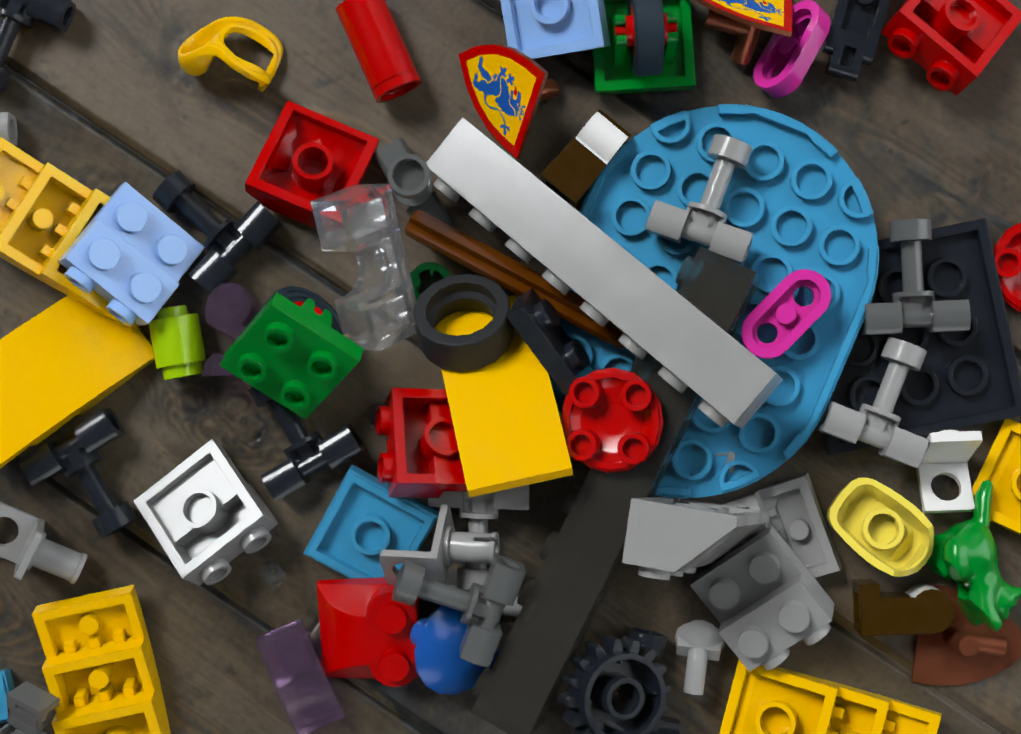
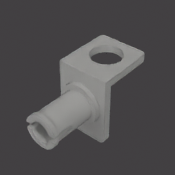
(446, 548)
(34, 550)

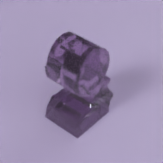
(230, 311)

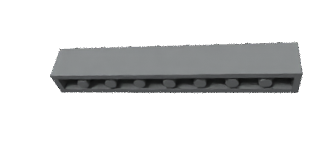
(605, 275)

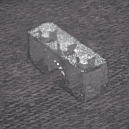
(383, 300)

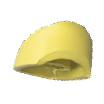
(882, 527)

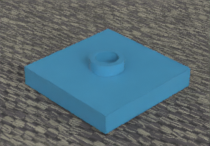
(365, 522)

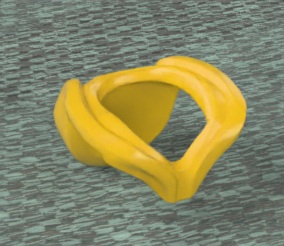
(200, 49)

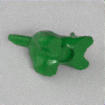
(970, 558)

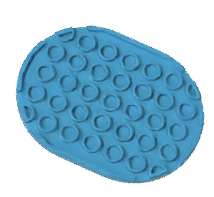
(802, 215)

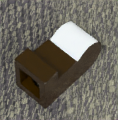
(584, 158)
(917, 611)

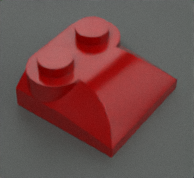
(308, 160)
(366, 631)

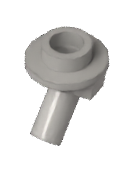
(699, 643)

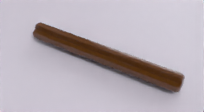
(505, 272)

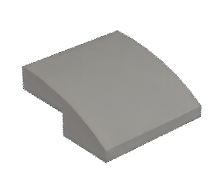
(797, 519)

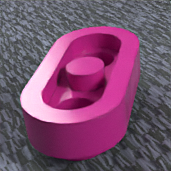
(789, 58)
(785, 314)

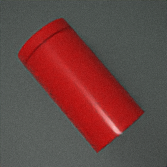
(379, 48)

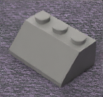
(680, 534)

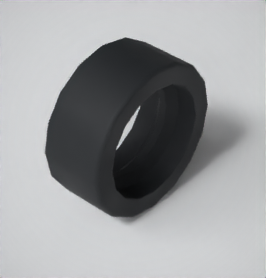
(469, 350)

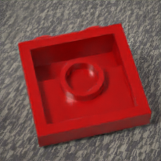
(951, 37)
(419, 444)

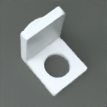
(948, 455)

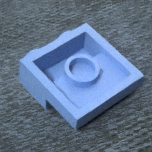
(554, 26)
(130, 256)

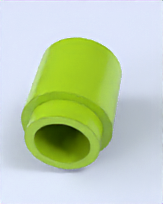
(177, 342)

